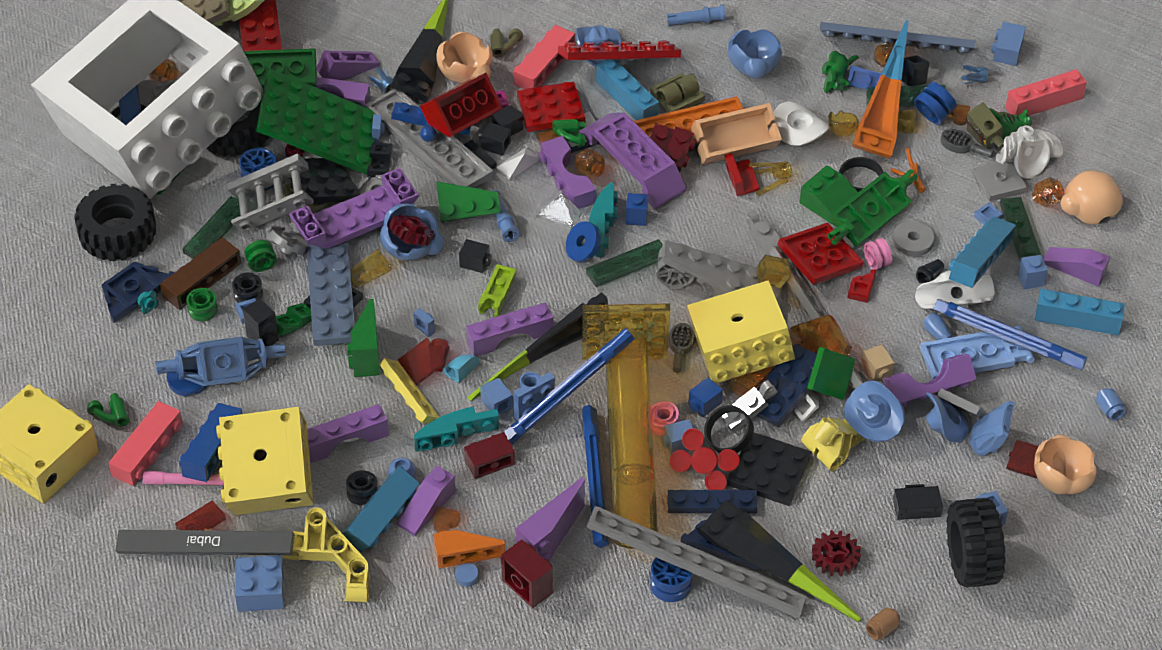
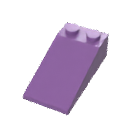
(552, 522)

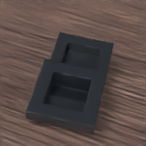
(381, 159)

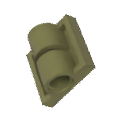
(678, 92)

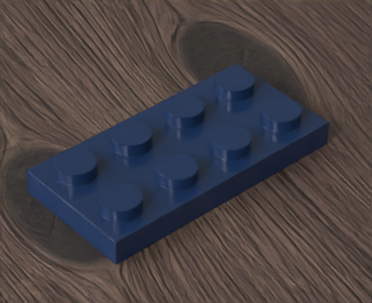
(791, 383)

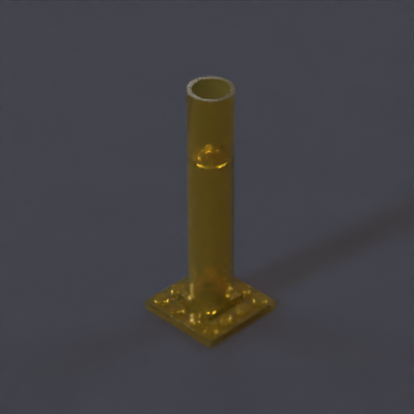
(629, 401)

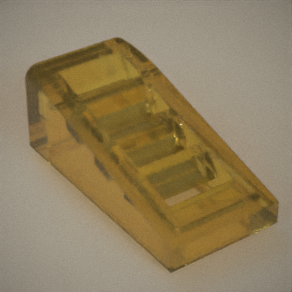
(909, 121)
(377, 270)

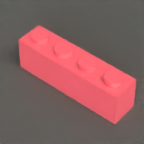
(542, 59)
(1046, 93)
(145, 443)

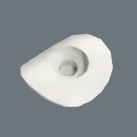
(798, 124)

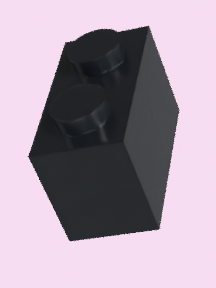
(260, 322)

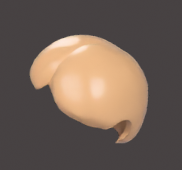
(464, 57)
(1092, 197)
(1065, 465)

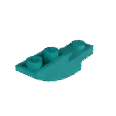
(603, 214)
(447, 428)

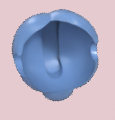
(754, 52)
(404, 251)

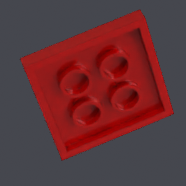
(550, 103)
(818, 256)

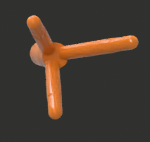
(914, 166)

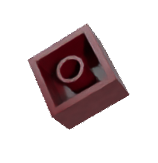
(527, 573)

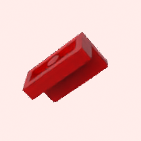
(741, 175)

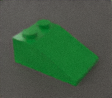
(826, 192)
(364, 344)

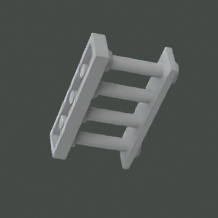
(264, 178)

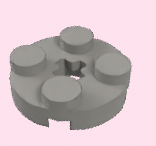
(289, 242)

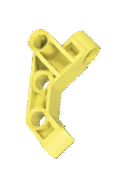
(831, 441)
(318, 544)

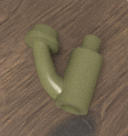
(497, 41)

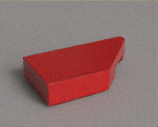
(861, 287)

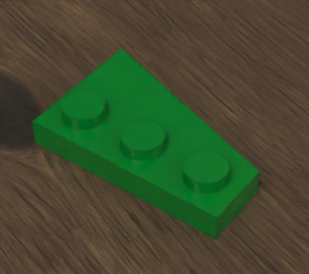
(465, 202)

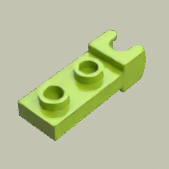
(497, 289)

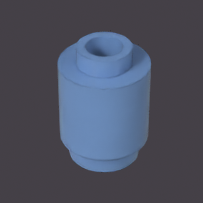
(1110, 404)

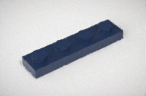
(710, 500)

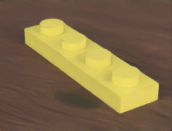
(408, 389)

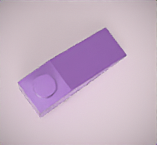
(345, 64)
(1079, 263)
(432, 493)

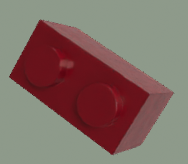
(489, 455)

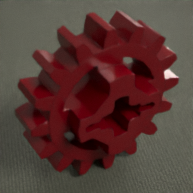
(411, 230)
(836, 553)

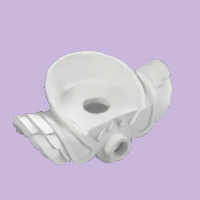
(1029, 161)
(940, 288)

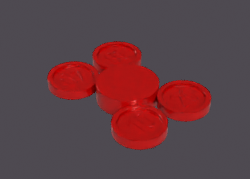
(704, 460)

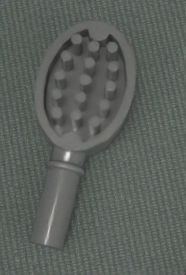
(961, 142)
(680, 342)

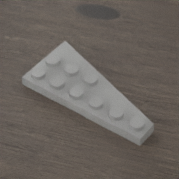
(714, 270)

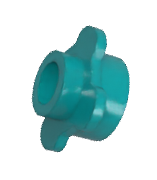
(147, 301)

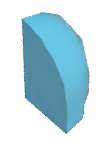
(461, 367)

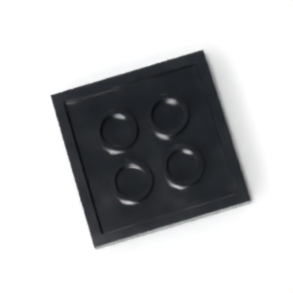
(327, 181)
(770, 468)

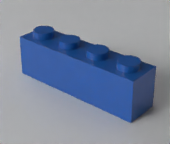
(202, 455)

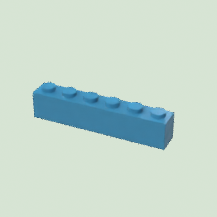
(981, 252)

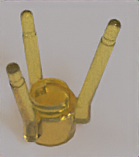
(779, 170)

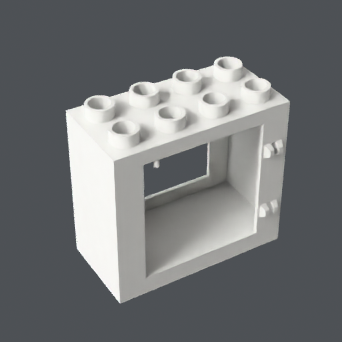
(174, 125)

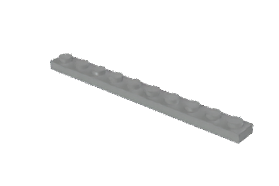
(811, 306)
(696, 561)

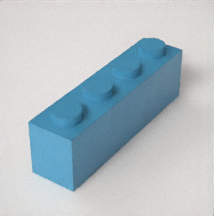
(626, 90)
(1079, 311)
(380, 509)

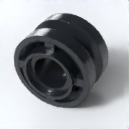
(247, 286)
(361, 487)

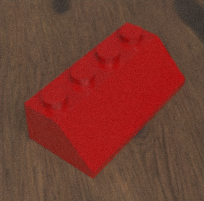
(462, 106)

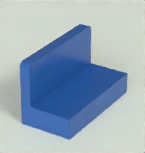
(863, 78)

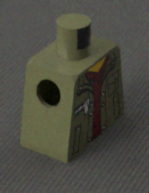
(985, 127)

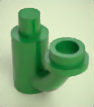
(568, 126)
(118, 409)

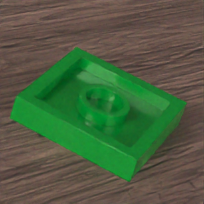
(831, 373)

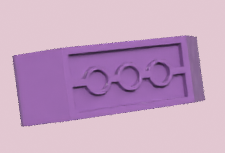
(638, 156)
(356, 214)

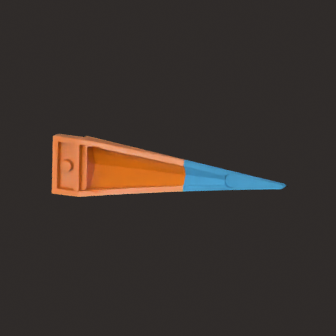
(879, 122)

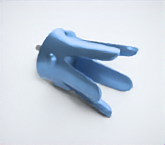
(980, 76)
(385, 82)

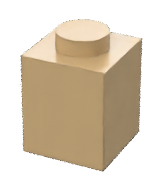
(877, 363)

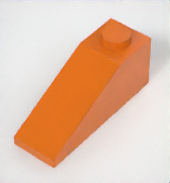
(461, 547)

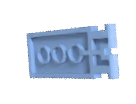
(985, 351)

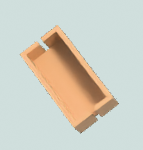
(736, 133)

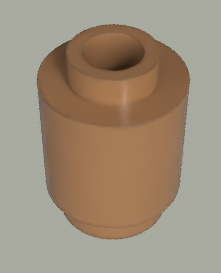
(883, 623)

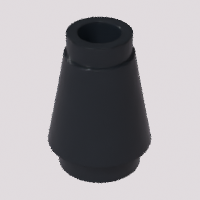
(929, 271)

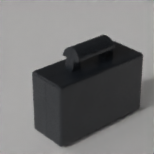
(917, 502)

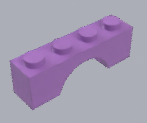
(351, 91)
(576, 188)
(487, 334)
(954, 371)
(366, 424)

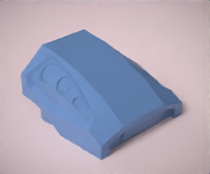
(991, 430)

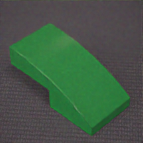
(293, 319)

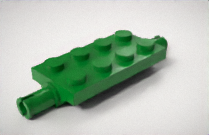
(871, 208)

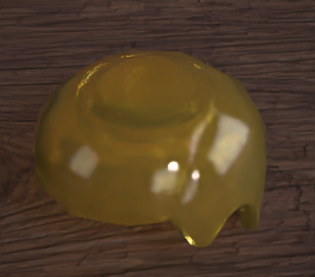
(843, 123)

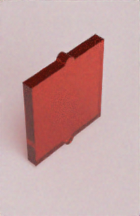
(421, 361)
(1022, 459)

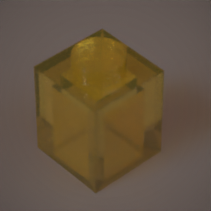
(774, 270)

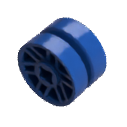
(935, 103)
(254, 160)
(669, 581)

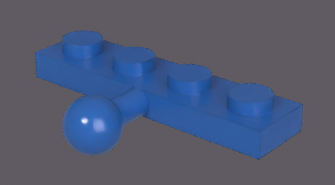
(414, 115)

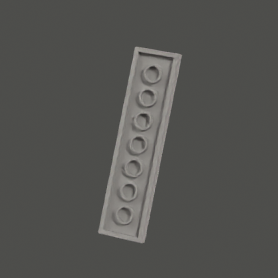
(443, 154)

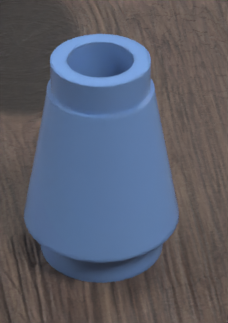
(936, 326)

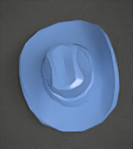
(597, 35)
(874, 412)
(947, 419)

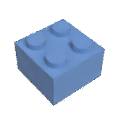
(259, 583)

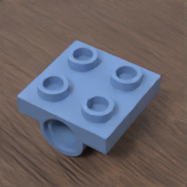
(531, 391)

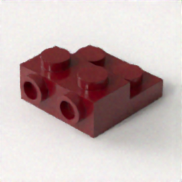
(674, 143)

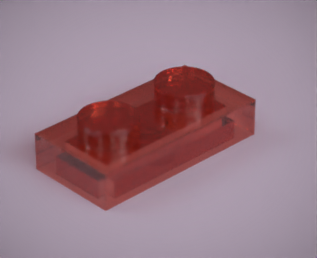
(204, 517)

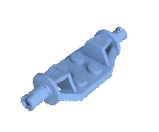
(220, 360)

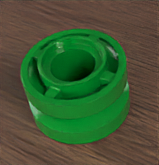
(260, 256)
(202, 304)

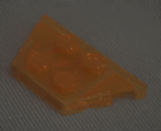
(823, 333)

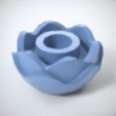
(405, 463)

